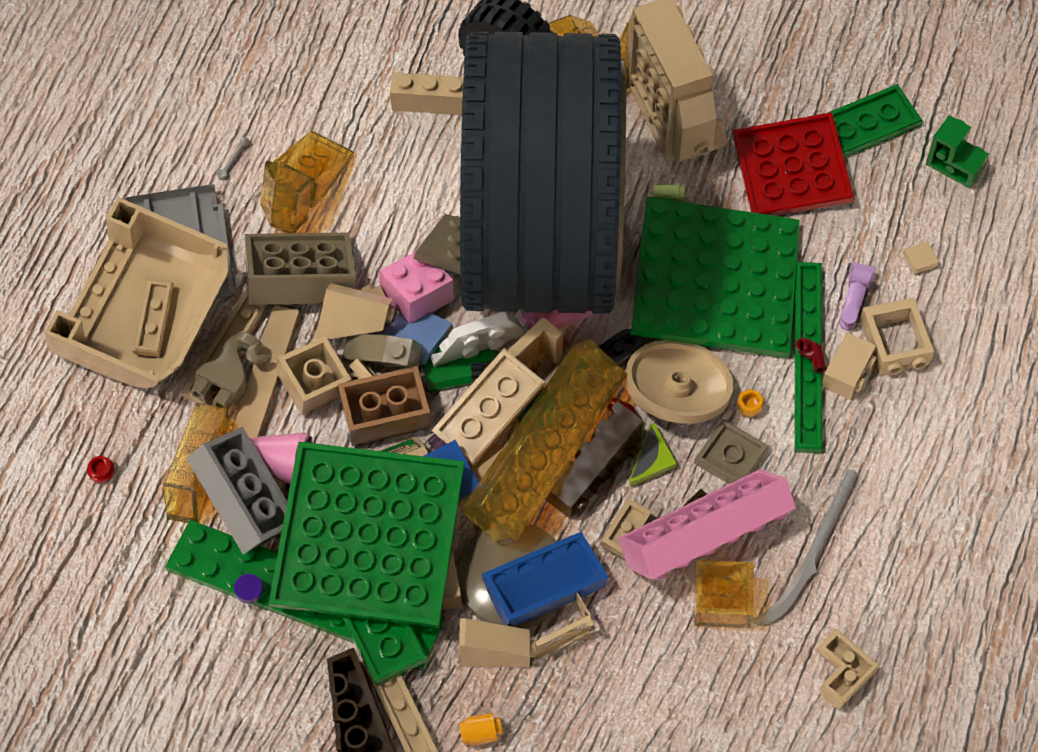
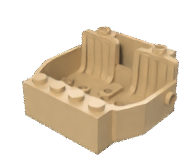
(672, 82)

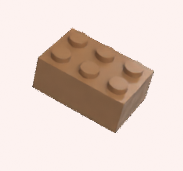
(384, 405)

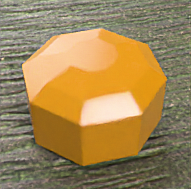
(750, 403)

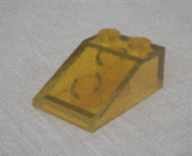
(317, 159)

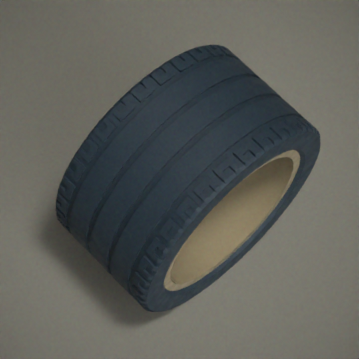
(542, 172)

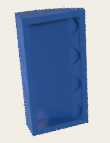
(544, 580)

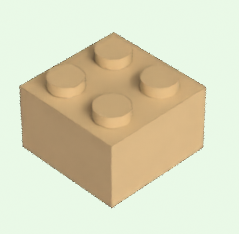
(312, 374)

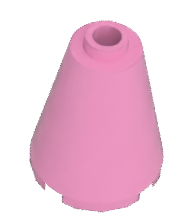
(280, 452)

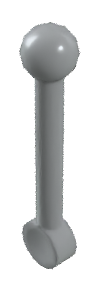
(222, 173)

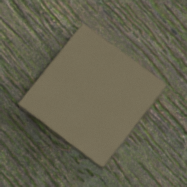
(731, 453)

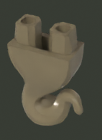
(226, 373)

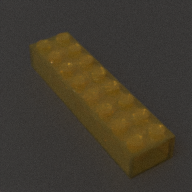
(544, 443)

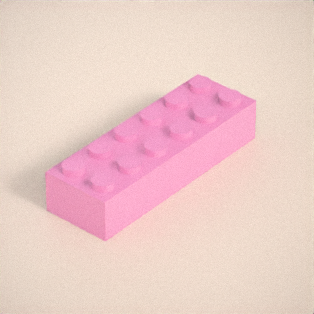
(707, 524)

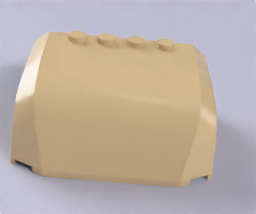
(107, 312)

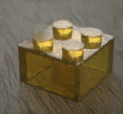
(723, 594)

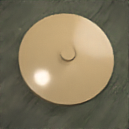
(679, 382)

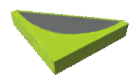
(653, 458)

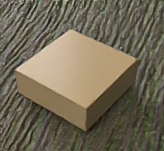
(921, 258)

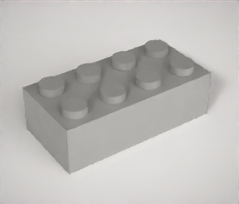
(240, 488)

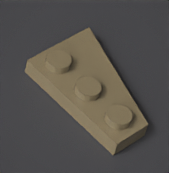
(442, 245)

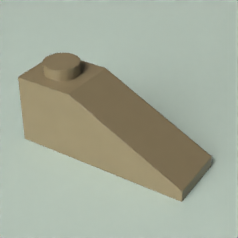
(383, 350)

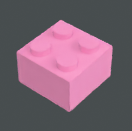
(416, 287)

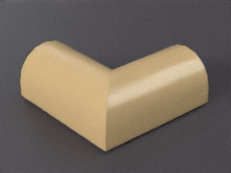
(851, 666)

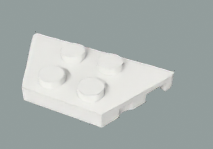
(479, 335)

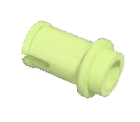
(670, 192)

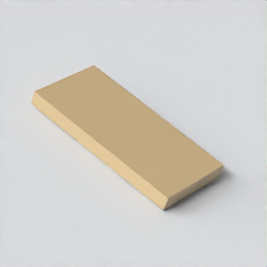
(489, 406)

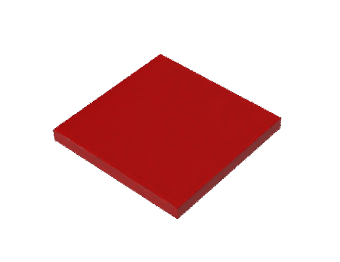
(792, 165)

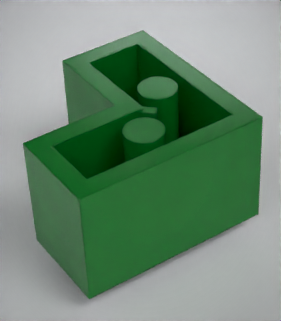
(954, 155)

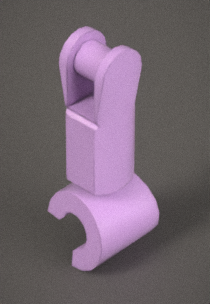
(860, 279)

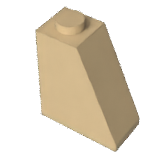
(352, 312)
(494, 645)

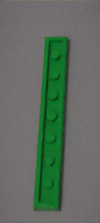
(807, 382)

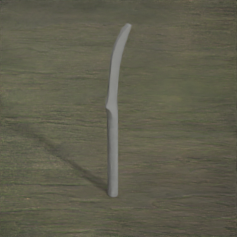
(808, 566)

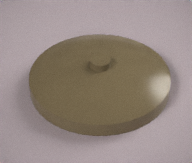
(486, 554)

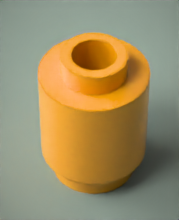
(480, 729)

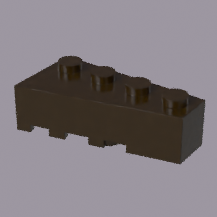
(597, 461)
(355, 708)

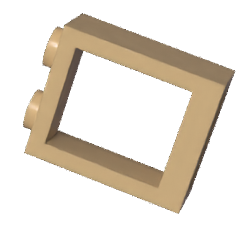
(894, 313)

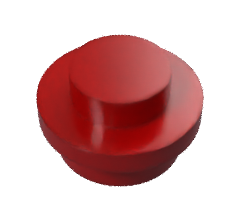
(100, 469)

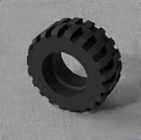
(502, 17)

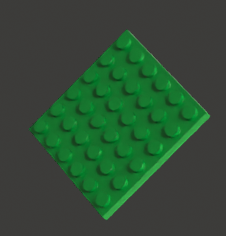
(716, 277)
(367, 534)

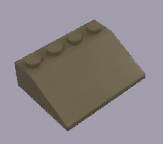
(297, 266)

